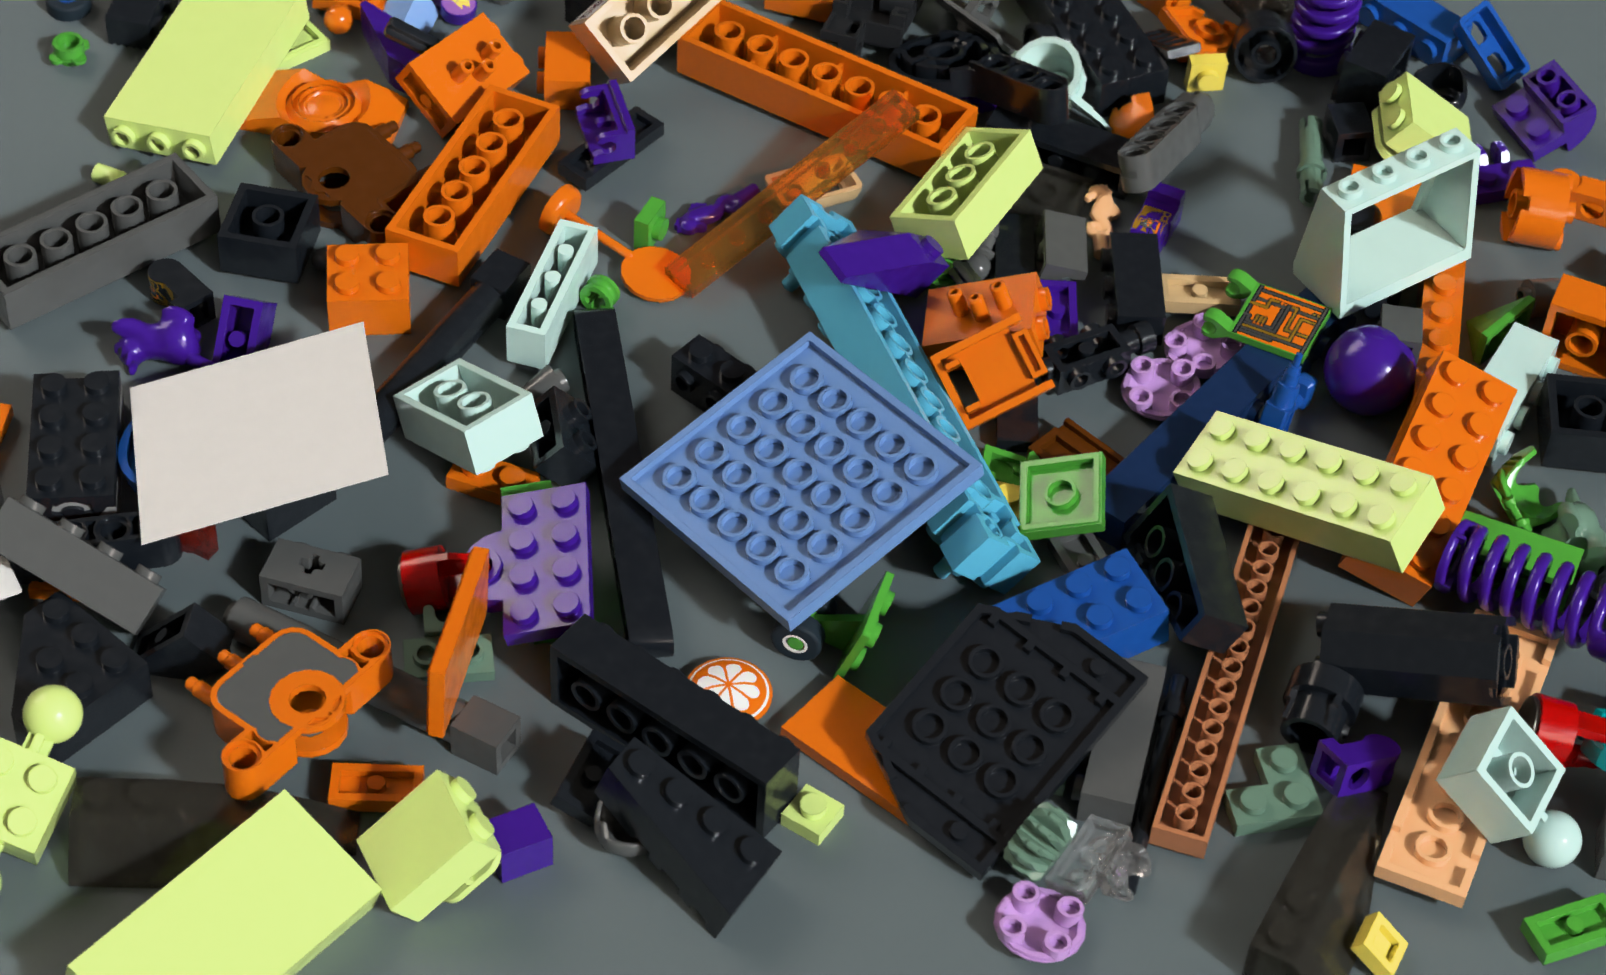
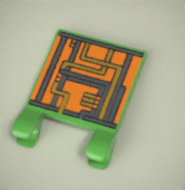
(1268, 319)

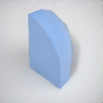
(417, 13)

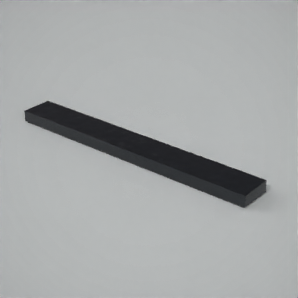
(1014, 256)

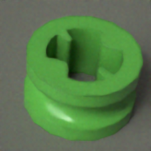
(599, 292)

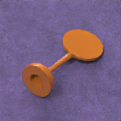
(641, 269)

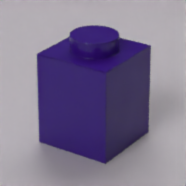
(523, 842)

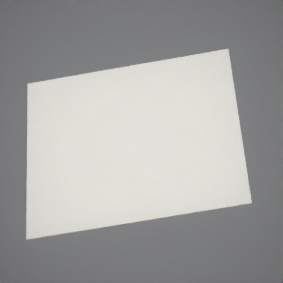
(255, 432)

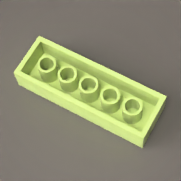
(1312, 490)

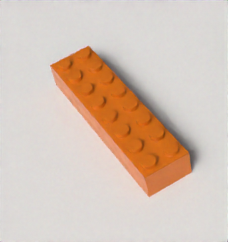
(815, 82)

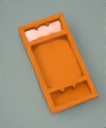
(322, 104)

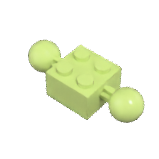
(31, 783)

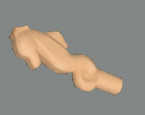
(1102, 214)

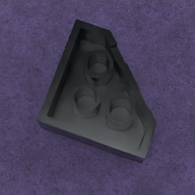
(76, 651)

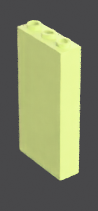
(203, 76)
(245, 907)

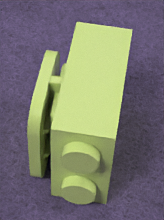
(1412, 115)
(431, 847)

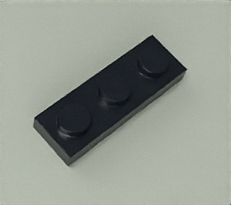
(578, 165)

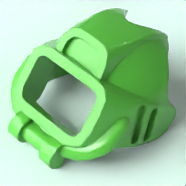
(1519, 500)

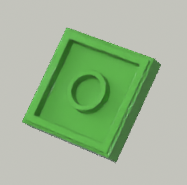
(1062, 496)

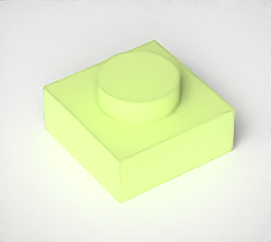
(812, 814)

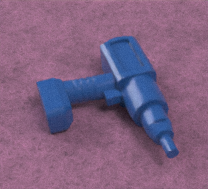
(1289, 394)

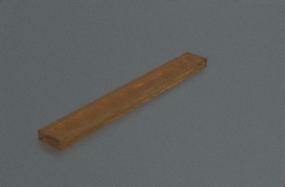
(811, 177)

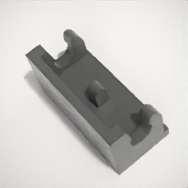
(1061, 246)

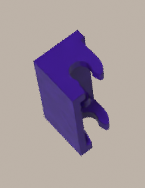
(606, 124)

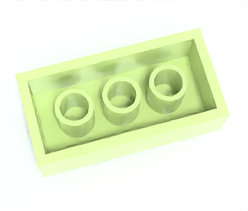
(970, 189)

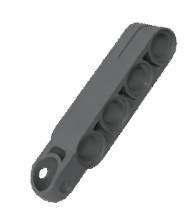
(1164, 141)

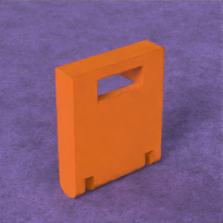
(999, 368)

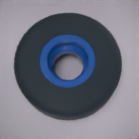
(68, 9)

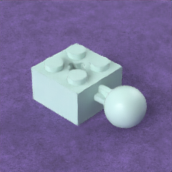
(1504, 783)

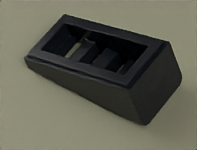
(1172, 45)

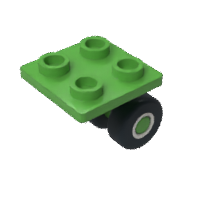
(842, 631)

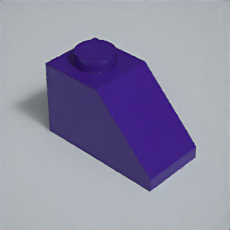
(243, 327)

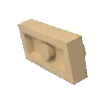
(1197, 293)

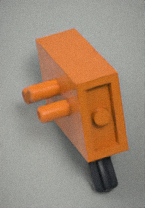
(455, 70)
(977, 304)

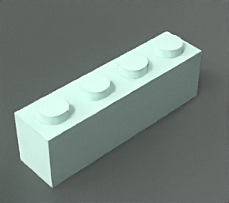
(551, 294)
(1522, 363)

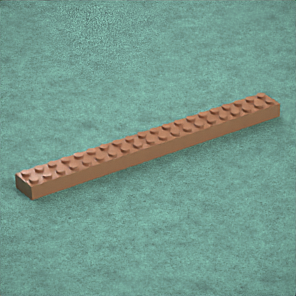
(1223, 700)

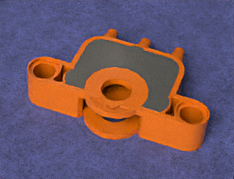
(287, 690)

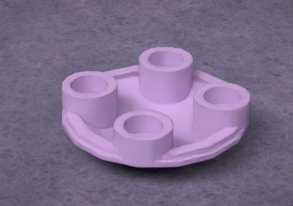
(1204, 352)
(1158, 386)
(1040, 923)

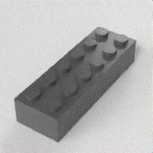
(102, 237)

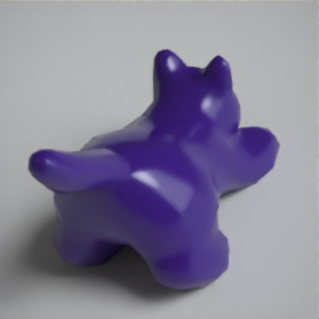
(168, 340)

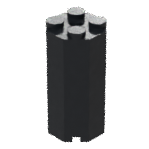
(1421, 652)

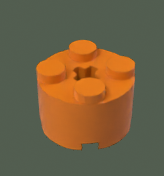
(1537, 208)

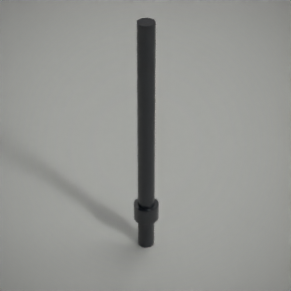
(1170, 716)

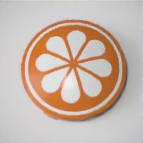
(736, 683)

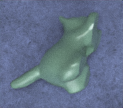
(1580, 527)

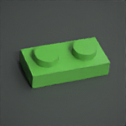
(1567, 929)

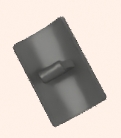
(979, 22)

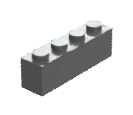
(76, 566)
(1120, 756)

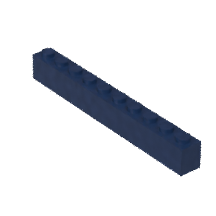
(1235, 389)

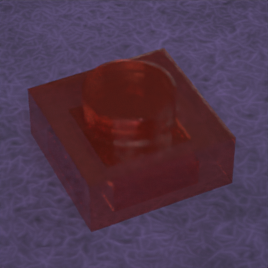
(201, 541)

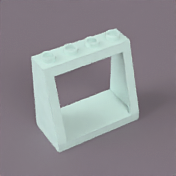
(1404, 249)

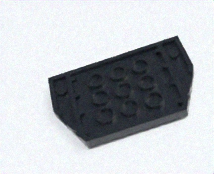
(997, 728)

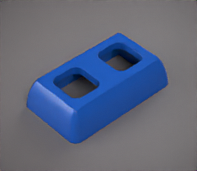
(1496, 41)

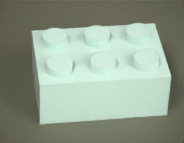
(468, 416)

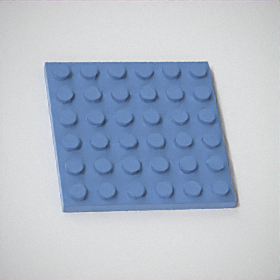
(801, 479)

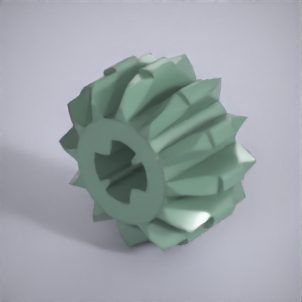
(1040, 841)

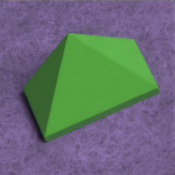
(1490, 328)

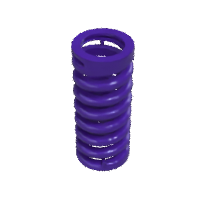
(1326, 23)
(1459, 578)

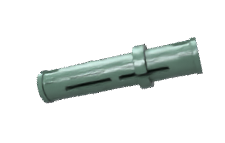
(1311, 166)

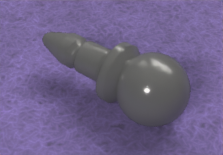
(983, 256)

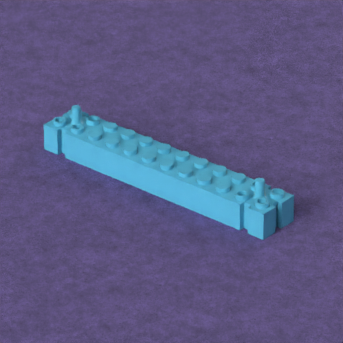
(872, 333)

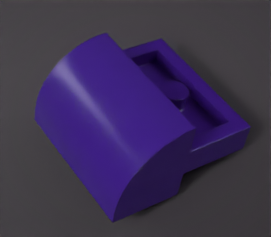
(1547, 112)

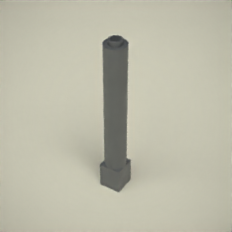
(476, 730)

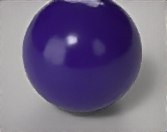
(1369, 370)

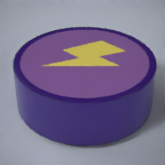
(458, 11)

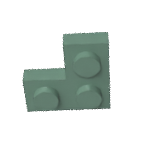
(1282, 801)

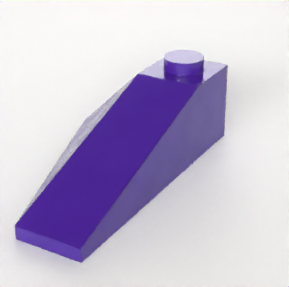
(886, 261)

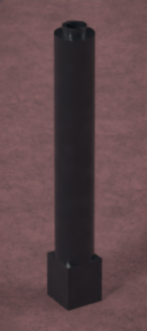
(492, 295)

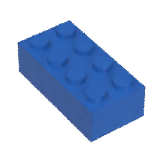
(1105, 599)

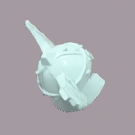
(1062, 59)

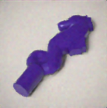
(701, 214)

